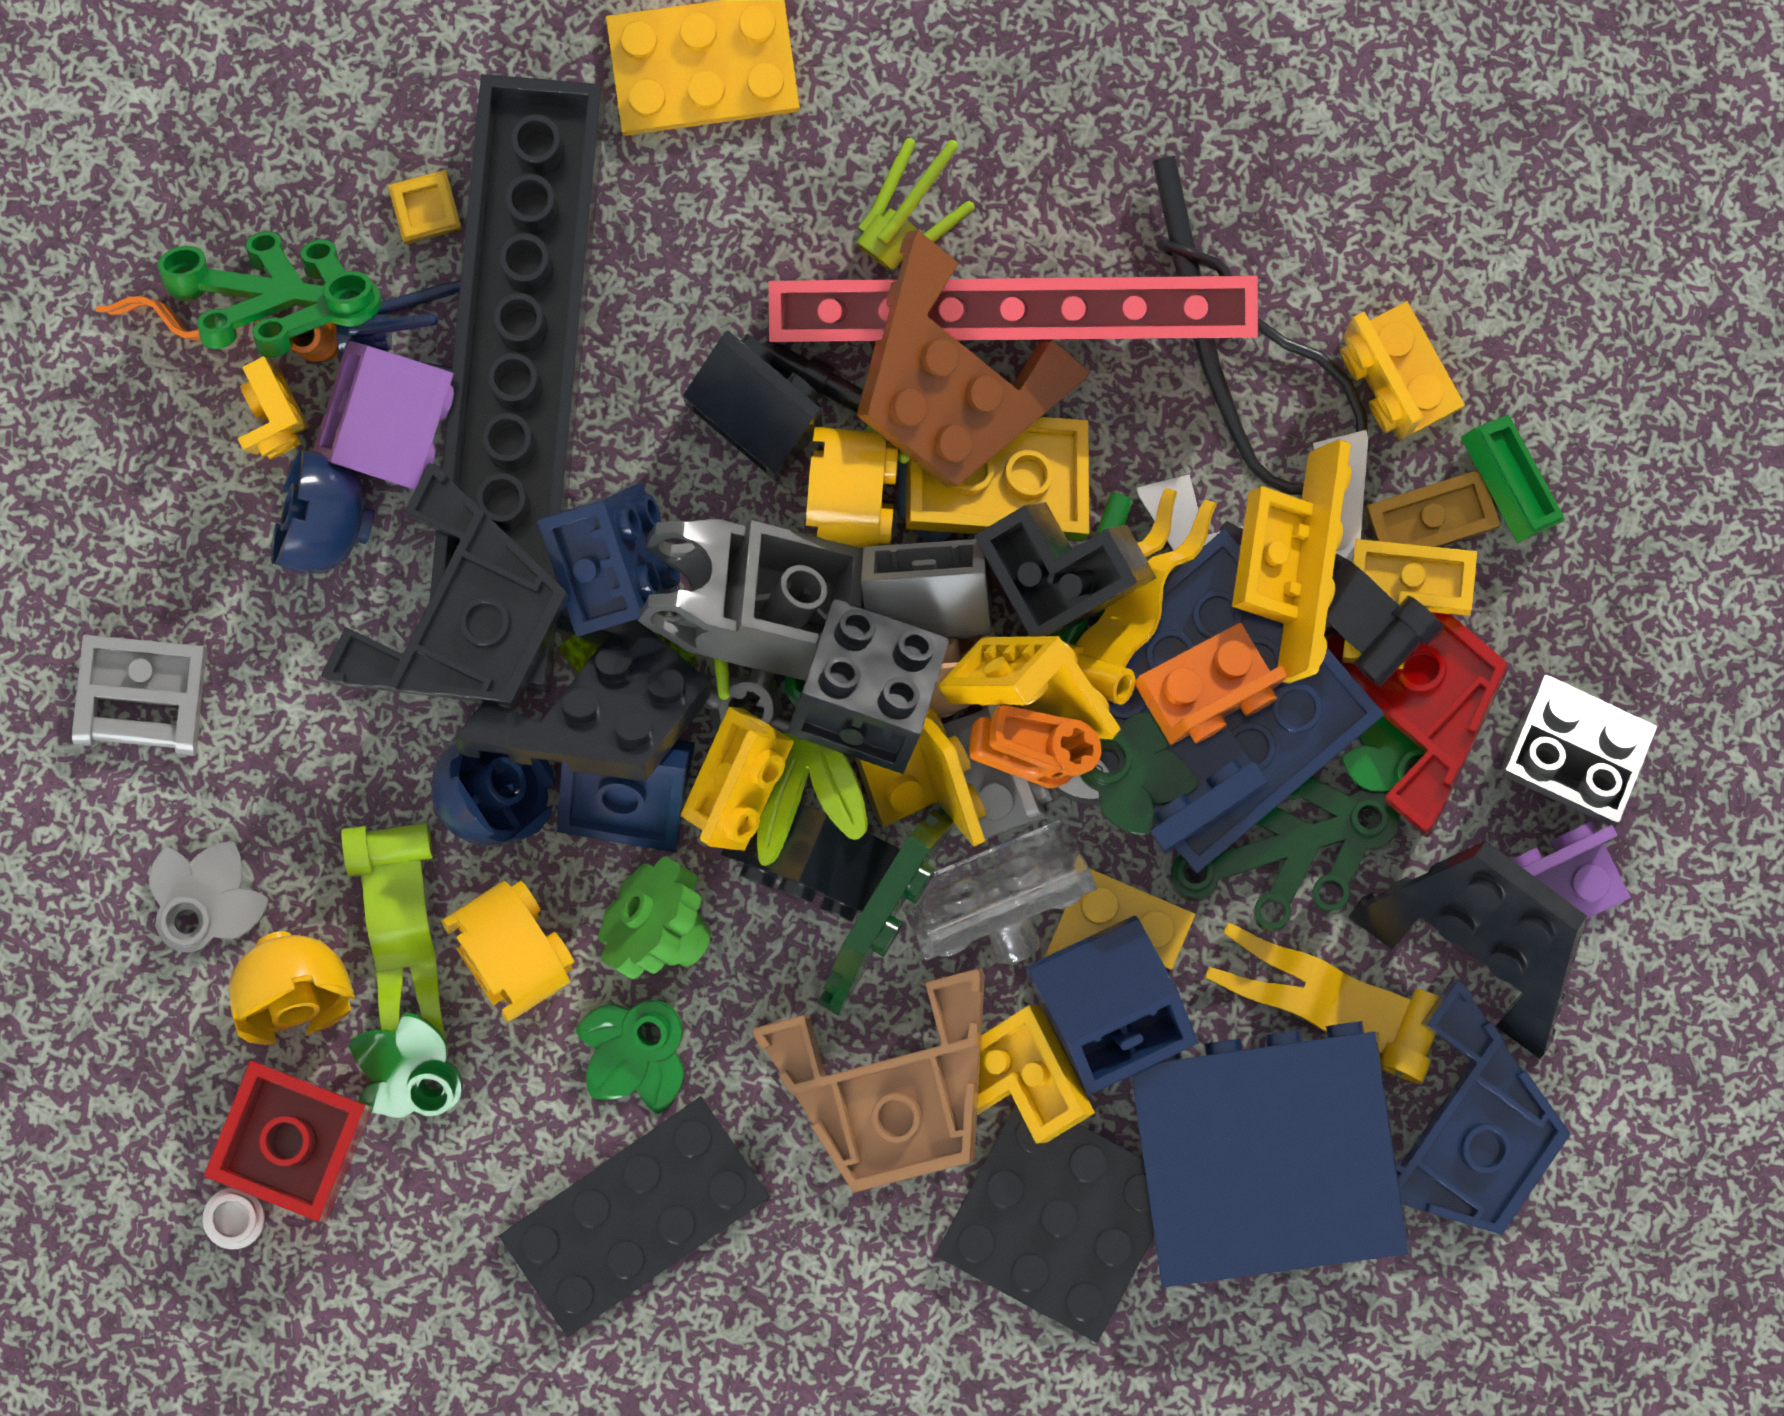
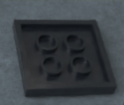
(1055, 1224)

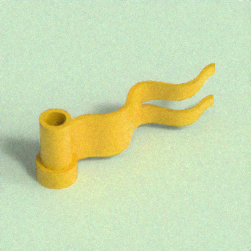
(1133, 620)
(1337, 999)

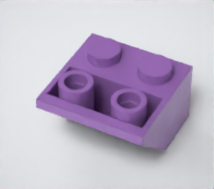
(384, 414)

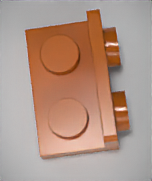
(1208, 683)

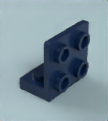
(605, 560)
(1223, 781)

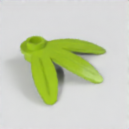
(834, 787)

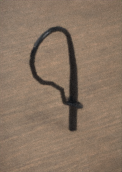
(1187, 263)

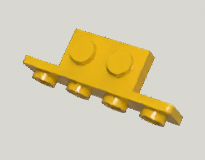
(1291, 558)

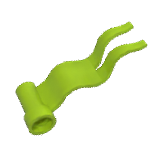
(396, 914)

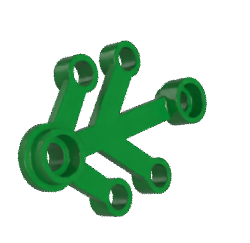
(344, 299)

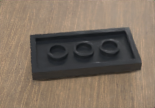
(634, 1216)

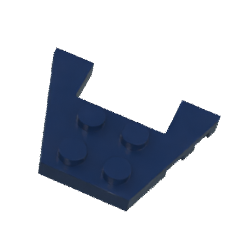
(1487, 1135)

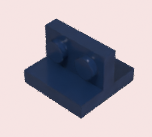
(627, 808)

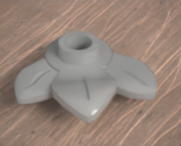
(208, 888)

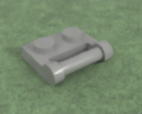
(139, 674)

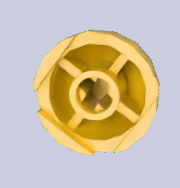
(276, 987)

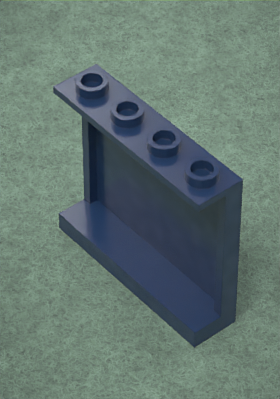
(1270, 1157)

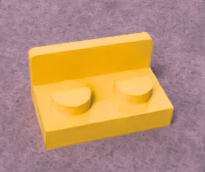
(272, 401)

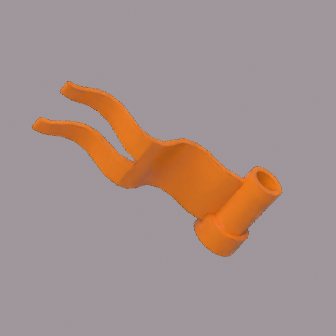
(321, 349)

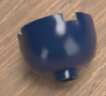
(320, 515)
(490, 797)

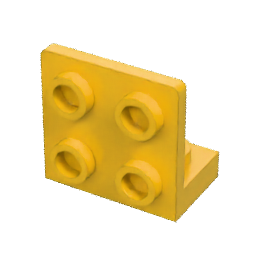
(1400, 370)
(1032, 675)
(930, 777)

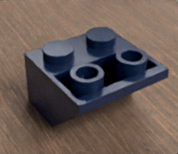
(1112, 1005)

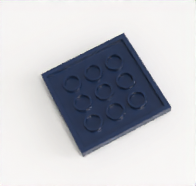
(1285, 739)

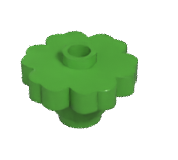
(654, 921)

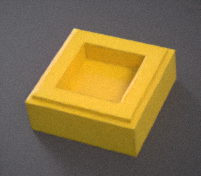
(425, 207)

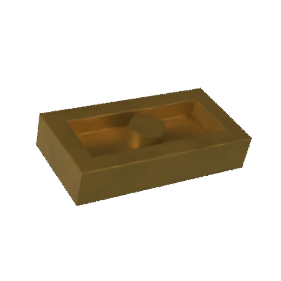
(1435, 513)

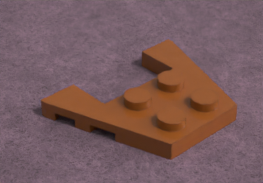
(938, 395)

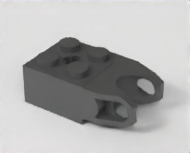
(754, 591)

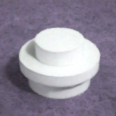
(233, 1218)

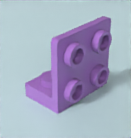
(1580, 869)

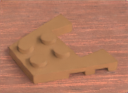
(899, 1112)

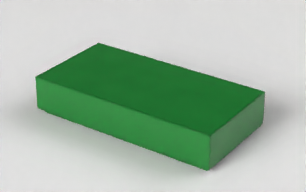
(1513, 478)

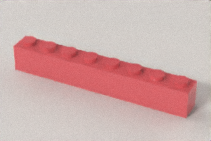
(1025, 308)

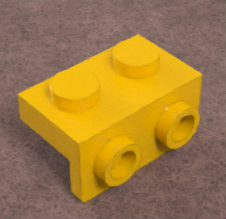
(736, 780)

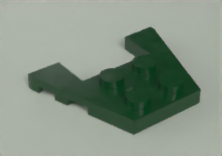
(877, 923)

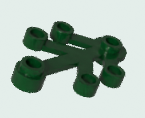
(1299, 844)

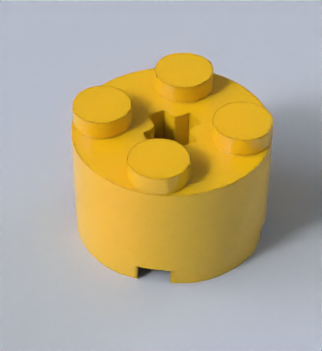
(848, 487)
(509, 948)

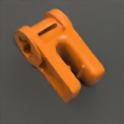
(1035, 745)

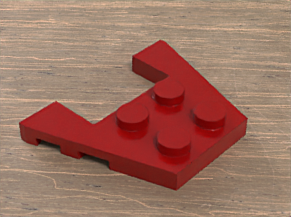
(1440, 707)

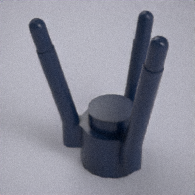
(379, 329)

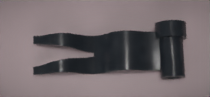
(1371, 619)

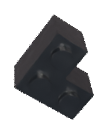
(1051, 581)
(821, 863)

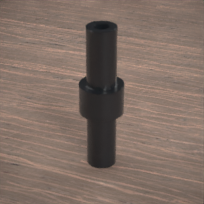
(817, 374)

